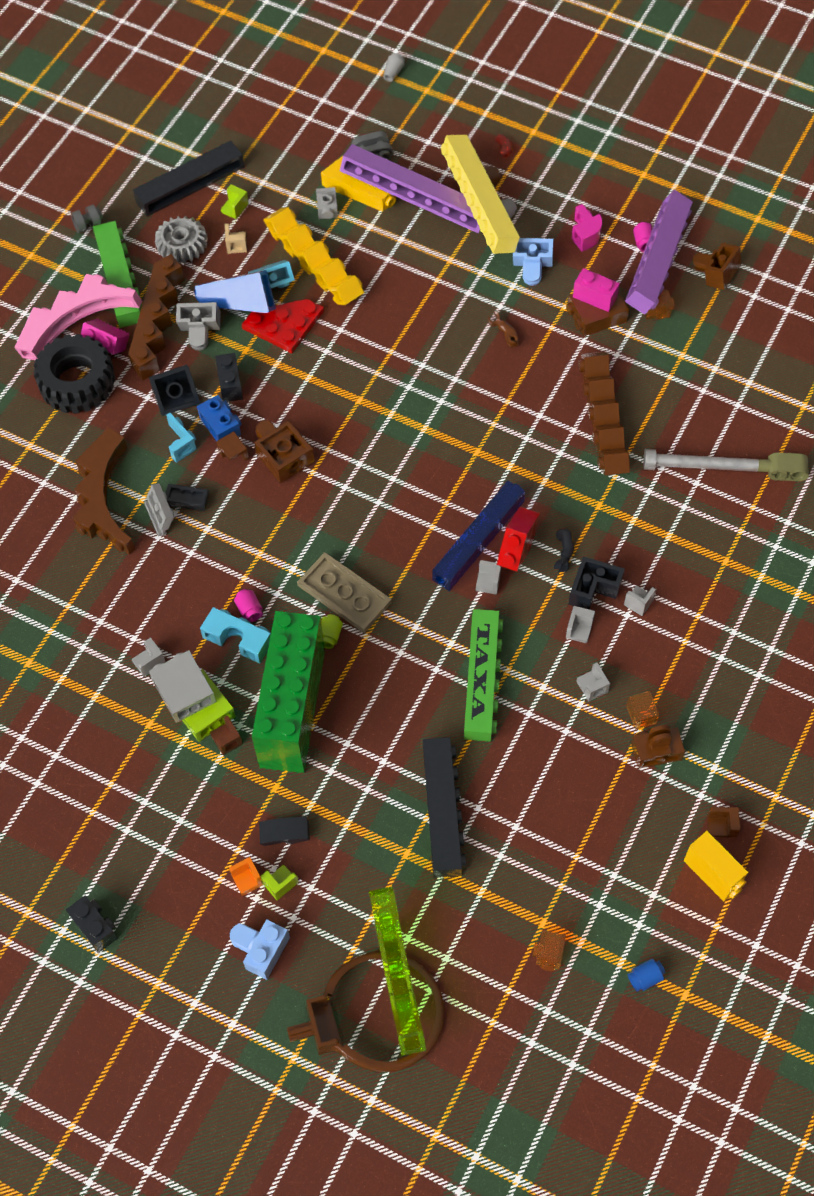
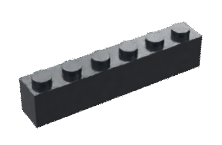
(188, 178)
(442, 808)

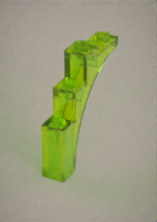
(396, 971)

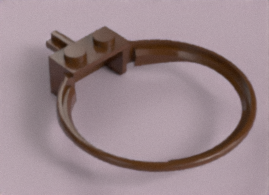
(324, 1028)

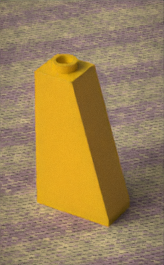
(355, 188)

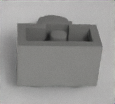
(198, 319)

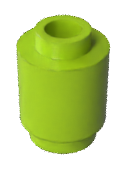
(331, 630)

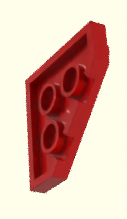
(284, 325)

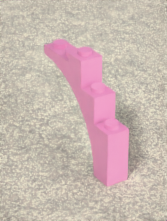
(93, 296)

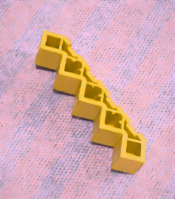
(313, 256)

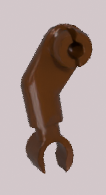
(509, 331)

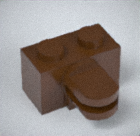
(718, 266)
(657, 747)

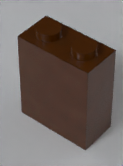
(593, 319)

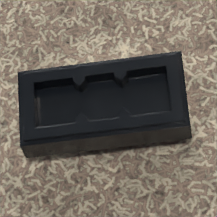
(187, 497)

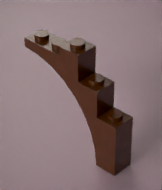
(96, 468)

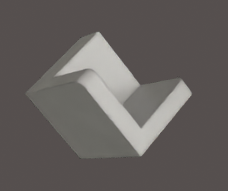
(488, 577)
(639, 599)
(580, 624)
(149, 658)
(593, 683)

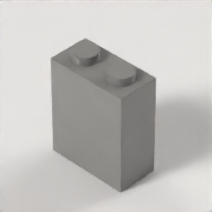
(182, 686)

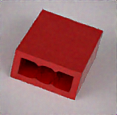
(518, 539)

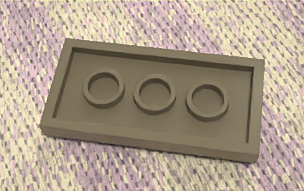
(344, 592)

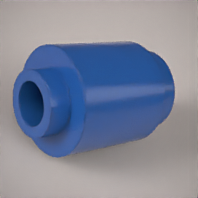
(646, 975)

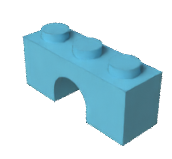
(221, 625)

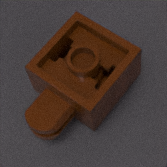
(282, 449)

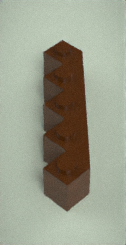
(155, 316)
(604, 413)

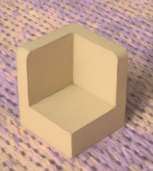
(235, 241)

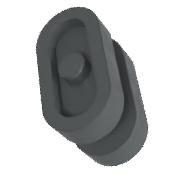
(375, 143)
(92, 216)

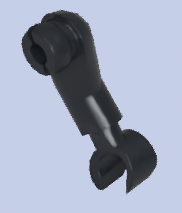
(565, 536)

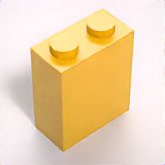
(716, 866)

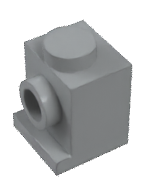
(326, 203)

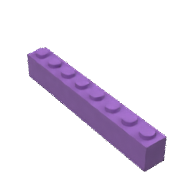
(408, 186)
(659, 252)

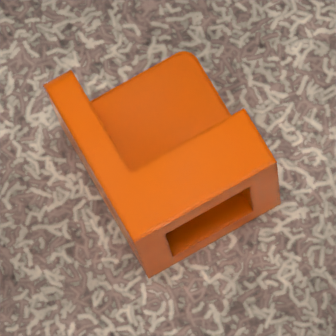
(245, 876)

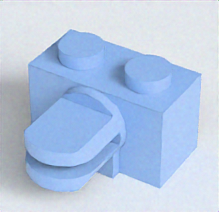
(533, 255)
(262, 947)

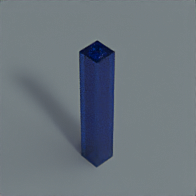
(478, 535)

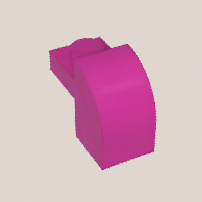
(588, 228)

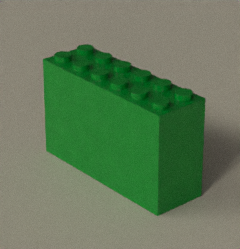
(289, 692)

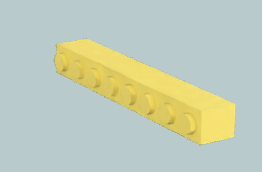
(480, 194)

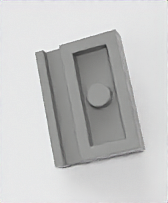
(158, 509)

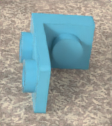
(181, 447)

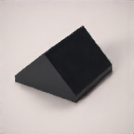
(174, 390)

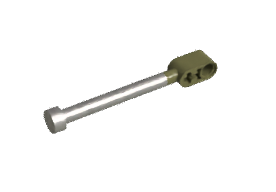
(779, 465)

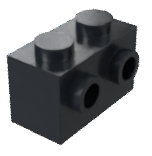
(91, 923)

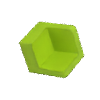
(236, 202)
(279, 882)

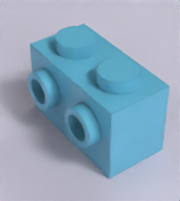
(278, 273)

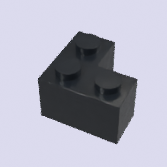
(594, 578)

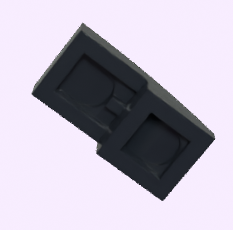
(286, 830)

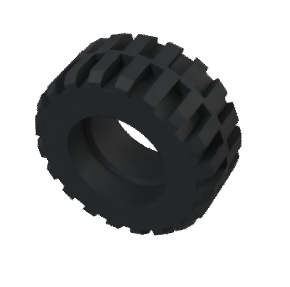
(69, 353)

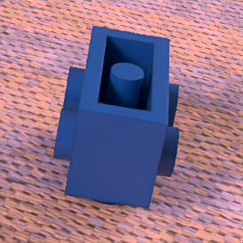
(218, 418)

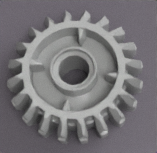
(181, 238)

